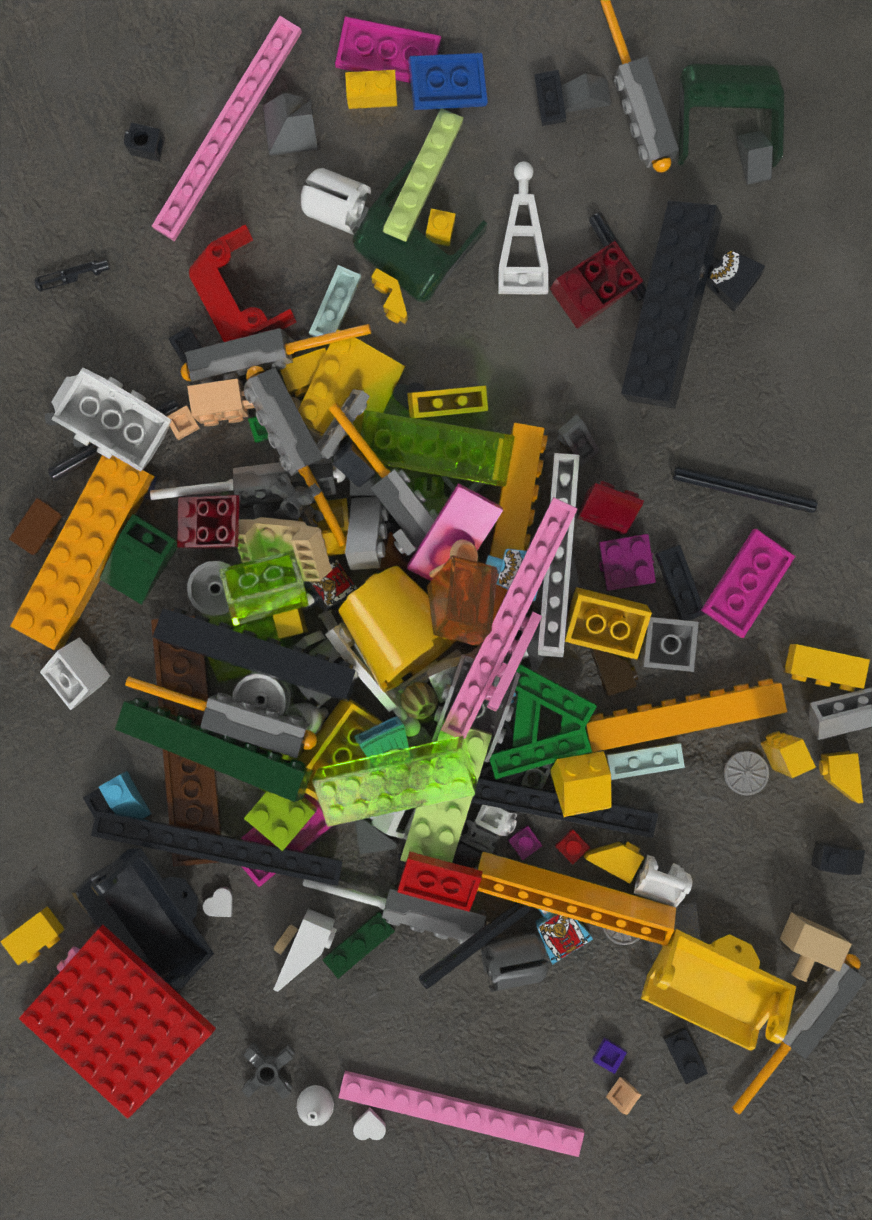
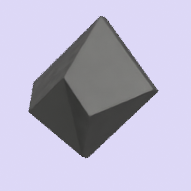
(289, 124)

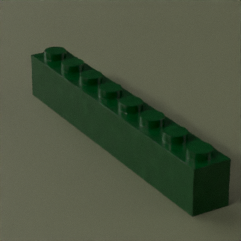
(214, 750)

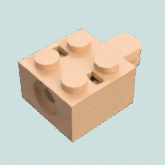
(218, 402)

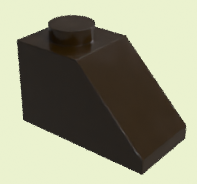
(614, 672)

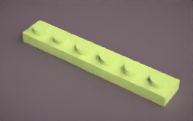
(423, 175)

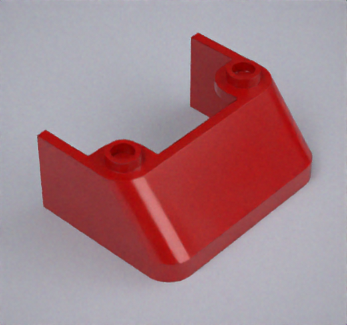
(217, 297)

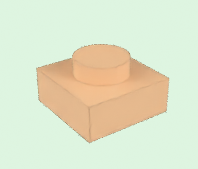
(183, 423)
(623, 1096)

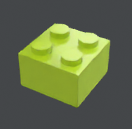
(280, 818)

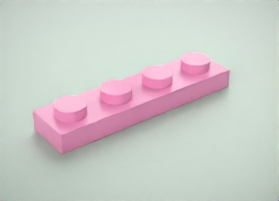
(508, 670)

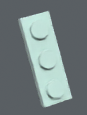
(335, 302)
(645, 760)

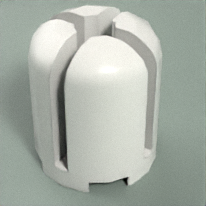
(334, 199)

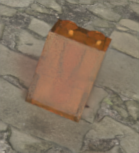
(463, 600)

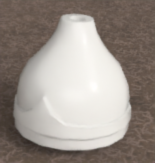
(310, 714)
(315, 1105)

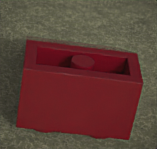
(595, 284)
(610, 507)
(208, 522)

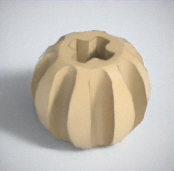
(419, 700)

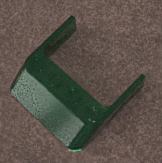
(731, 88)
(414, 263)

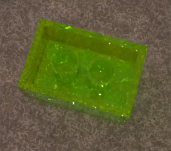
(263, 587)

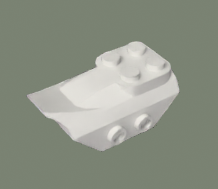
(110, 418)

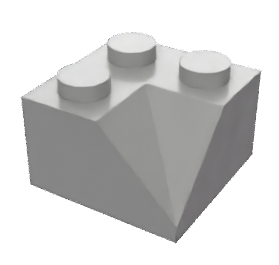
(669, 644)

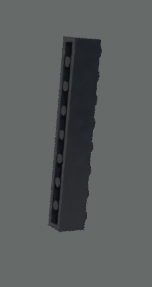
(256, 654)

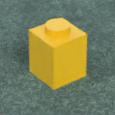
(440, 227)

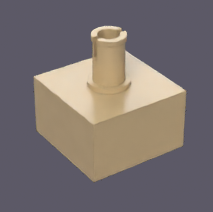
(814, 945)

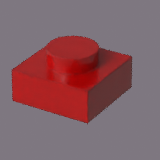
(572, 846)

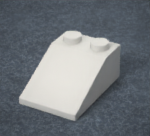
(312, 937)

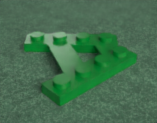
(528, 751)

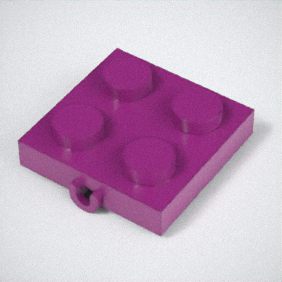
(627, 562)

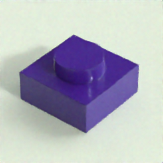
(609, 1055)

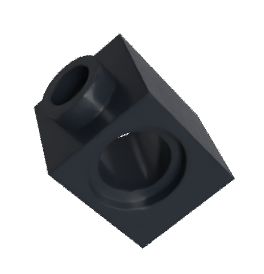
(152, 149)

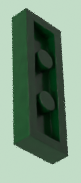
(358, 944)

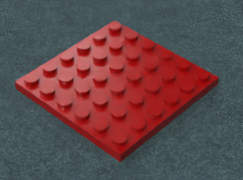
(116, 1022)

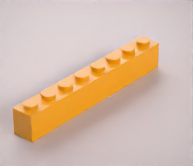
(685, 716)
(577, 899)

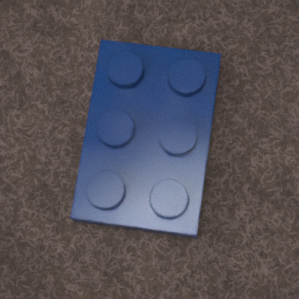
(447, 81)

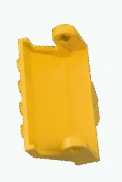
(720, 989)

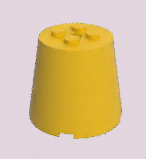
(392, 626)

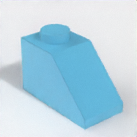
(124, 797)

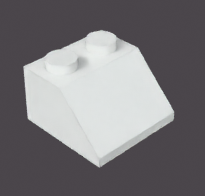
(75, 673)

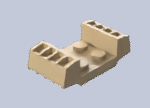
(274, 536)

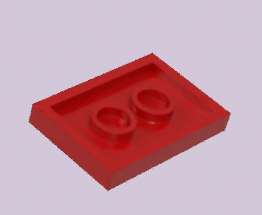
(439, 881)

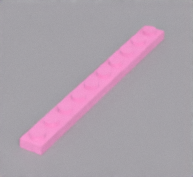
(227, 128)
(509, 618)
(461, 1113)

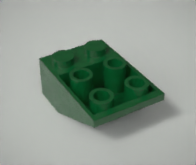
(138, 559)

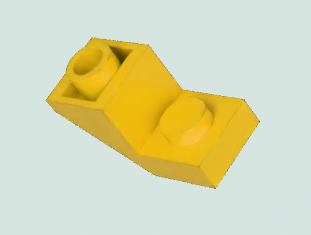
(394, 304)

